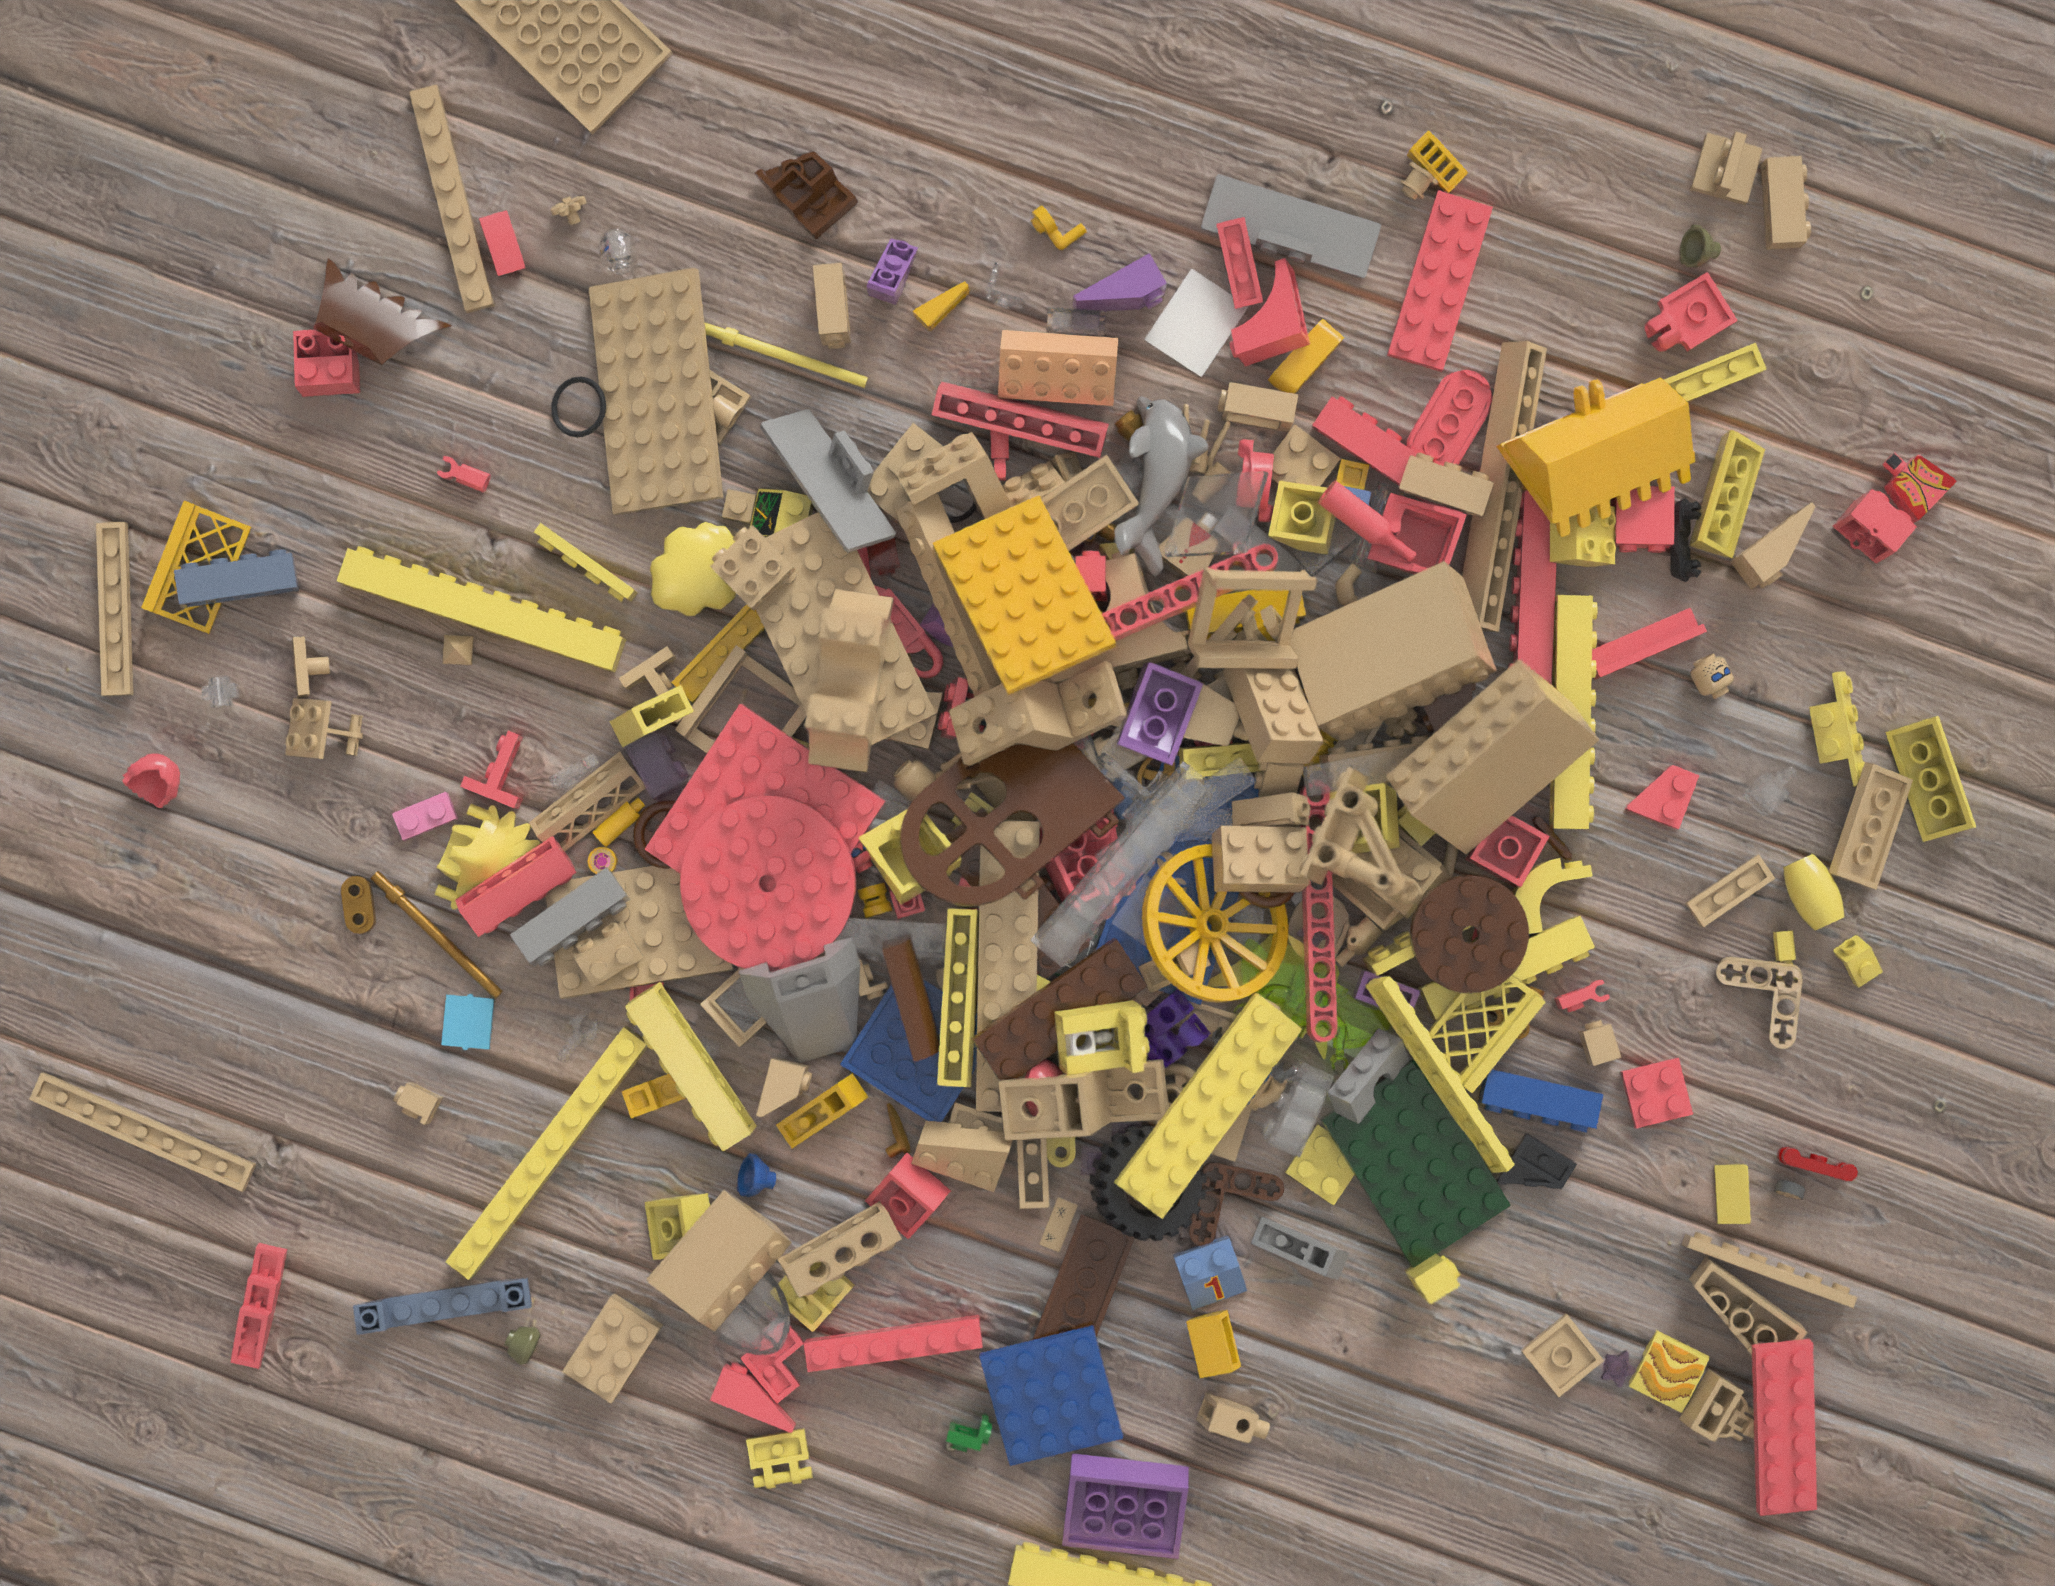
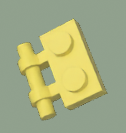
(776, 1450)

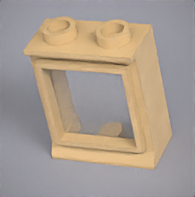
(734, 1011)

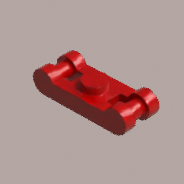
(1817, 1164)

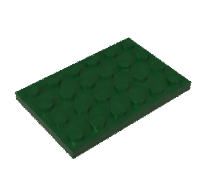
(1417, 1166)

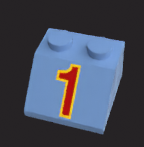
(1210, 1272)

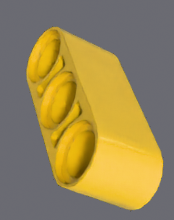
(1306, 360)

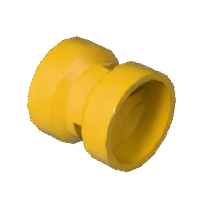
(877, 906)

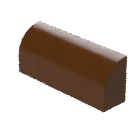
(911, 996)

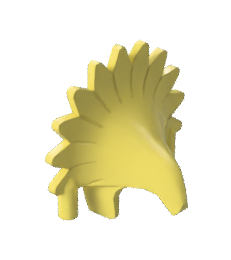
(481, 852)

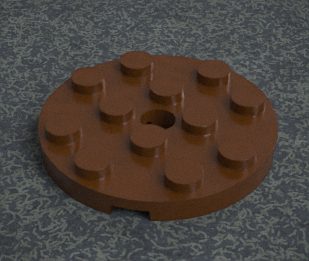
(1491, 955)

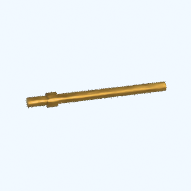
(396, 896)

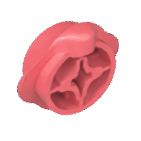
(1255, 462)

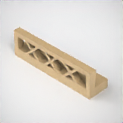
(584, 800)

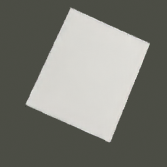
(1195, 323)

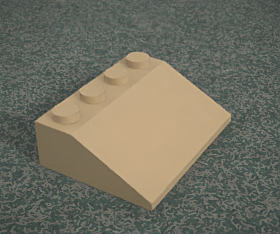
(719, 1260)

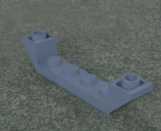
(442, 1304)

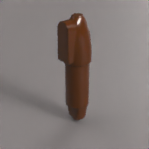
(1556, 843)

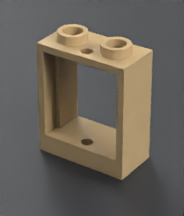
(832, 305)
(1258, 407)

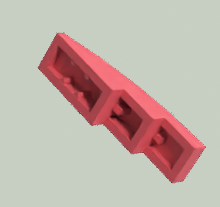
(258, 1306)

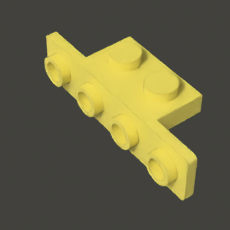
(1836, 728)

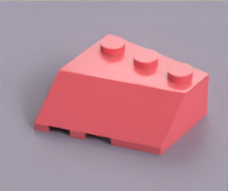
(1077, 859)

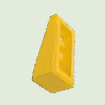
(1437, 147)
(936, 309)

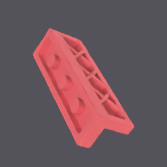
(1646, 642)

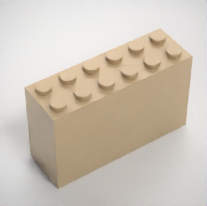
(1391, 652)
(1492, 757)

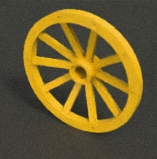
(1199, 930)

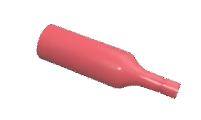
(1362, 519)

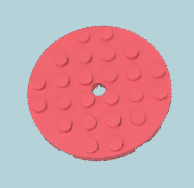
(777, 840)

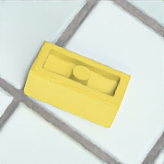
(1732, 1194)

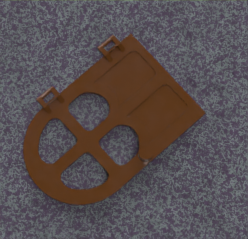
(1052, 785)

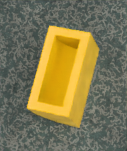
(1213, 1344)

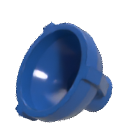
(754, 1176)

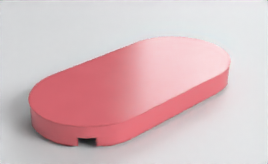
(1452, 417)

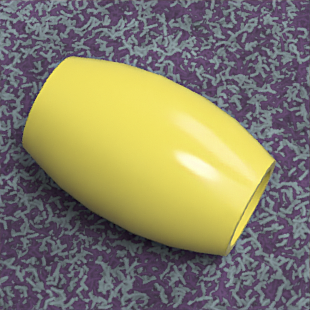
(1813, 892)

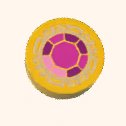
(601, 858)

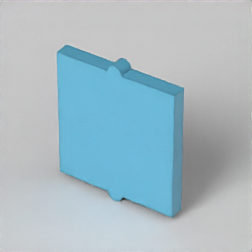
(467, 1022)

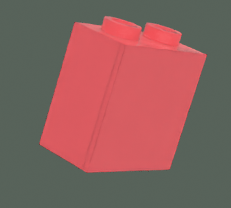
(1645, 523)

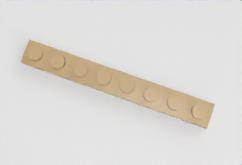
(451, 198)
(142, 1131)

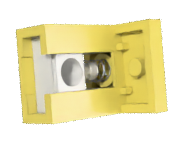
(1126, 1033)

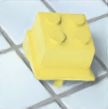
(885, 852)

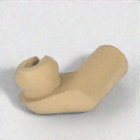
(1344, 585)

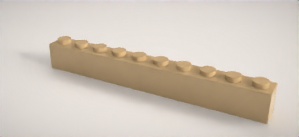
(1494, 534)

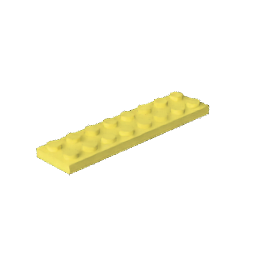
(1208, 1105)

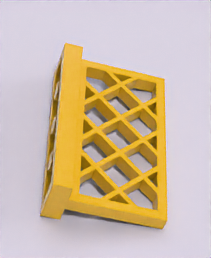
(175, 551)

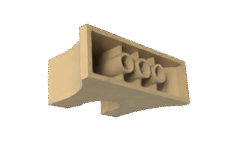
(1151, 644)
(848, 680)

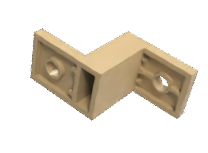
(968, 461)
(1038, 715)
(1082, 1101)

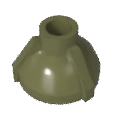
(1698, 247)

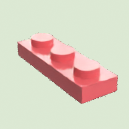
(1239, 262)

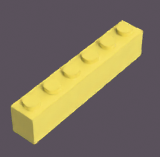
(1544, 952)
(959, 998)
(690, 1067)

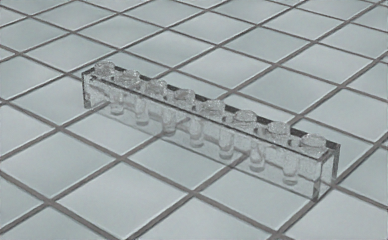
(1123, 864)

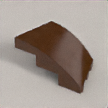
(809, 192)

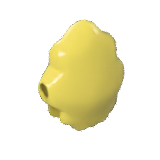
(683, 572)

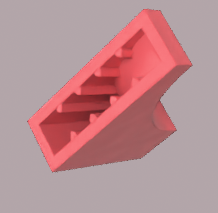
(1277, 325)

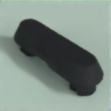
(1680, 554)

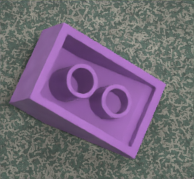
(1127, 289)
(1159, 712)

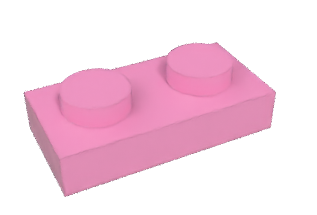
(425, 816)

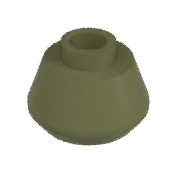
(522, 1343)

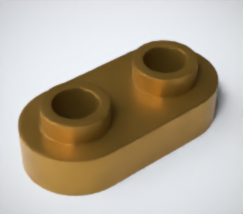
(359, 904)

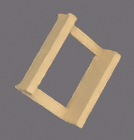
(1247, 653)
(719, 683)

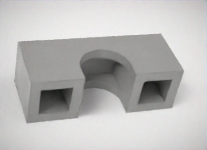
(1354, 1089)

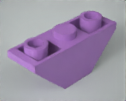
(892, 271)

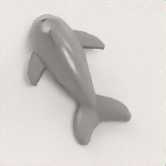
(1167, 458)

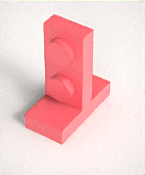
(498, 772)

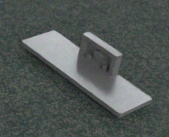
(1294, 226)
(831, 477)

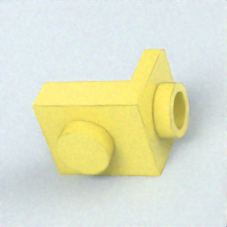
(1858, 960)

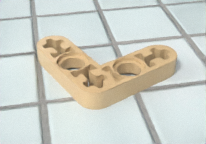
(1780, 989)

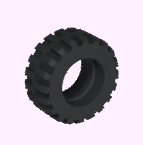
(1112, 1199)

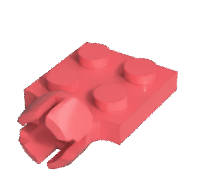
(1690, 315)

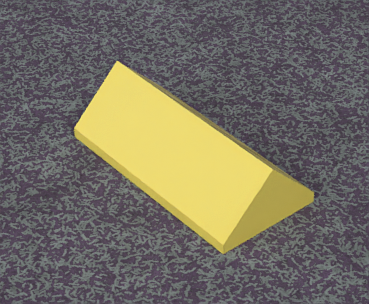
(1727, 495)
(1936, 788)

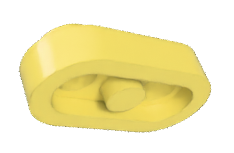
(1066, 1142)

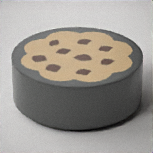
(1790, 1189)

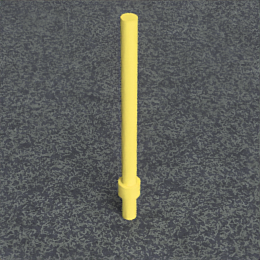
(731, 337)

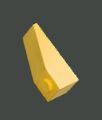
(822, 1111)

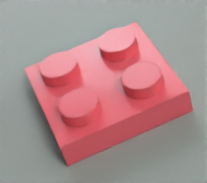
(1656, 1092)

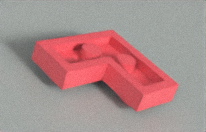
(772, 1371)

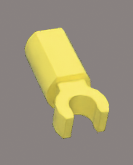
(1784, 948)

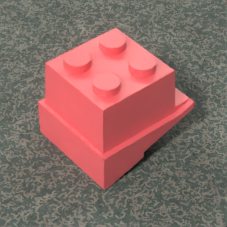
(1424, 529)

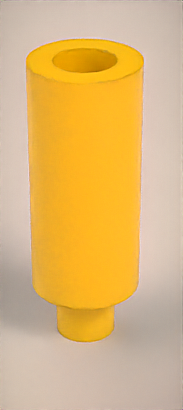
(618, 821)

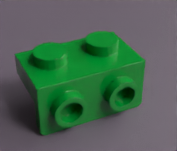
(966, 1437)

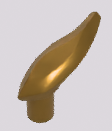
(899, 1133)

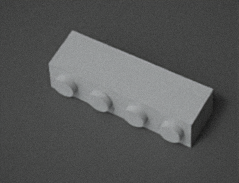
(570, 917)

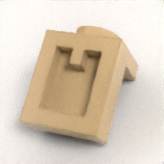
(864, 987)

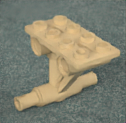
(1337, 837)

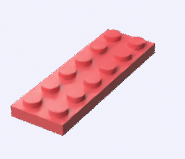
(1439, 281)
(1784, 1427)

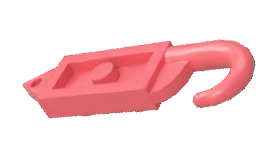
(912, 634)

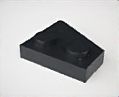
(1537, 1165)

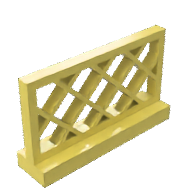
(1501, 1038)

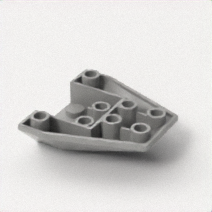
(810, 1002)

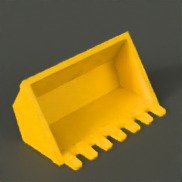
(1604, 451)

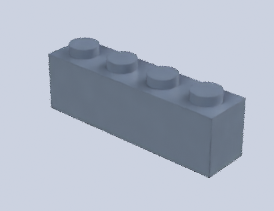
(236, 579)

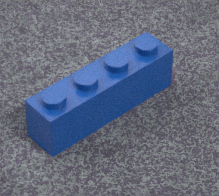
(1540, 1098)

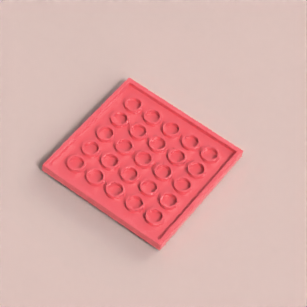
(761, 760)

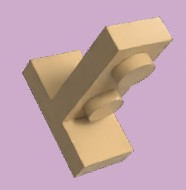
(649, 670)

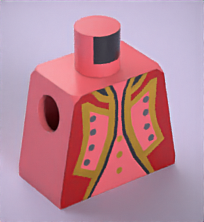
(1916, 484)

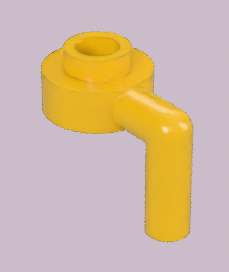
(1044, 223)

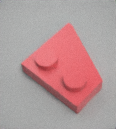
(1666, 797)

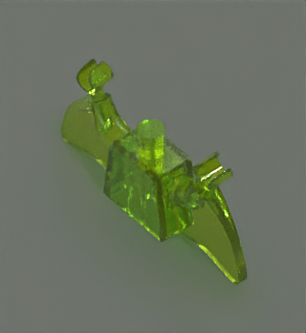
(1287, 987)

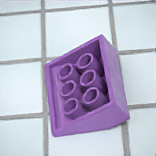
(1125, 1506)

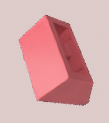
(324, 365)

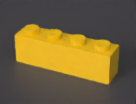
(1227, 603)

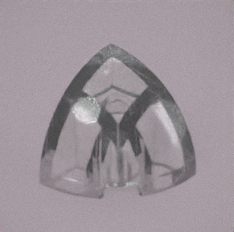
(759, 1321)

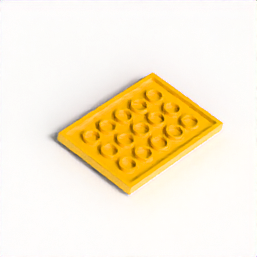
(1024, 595)

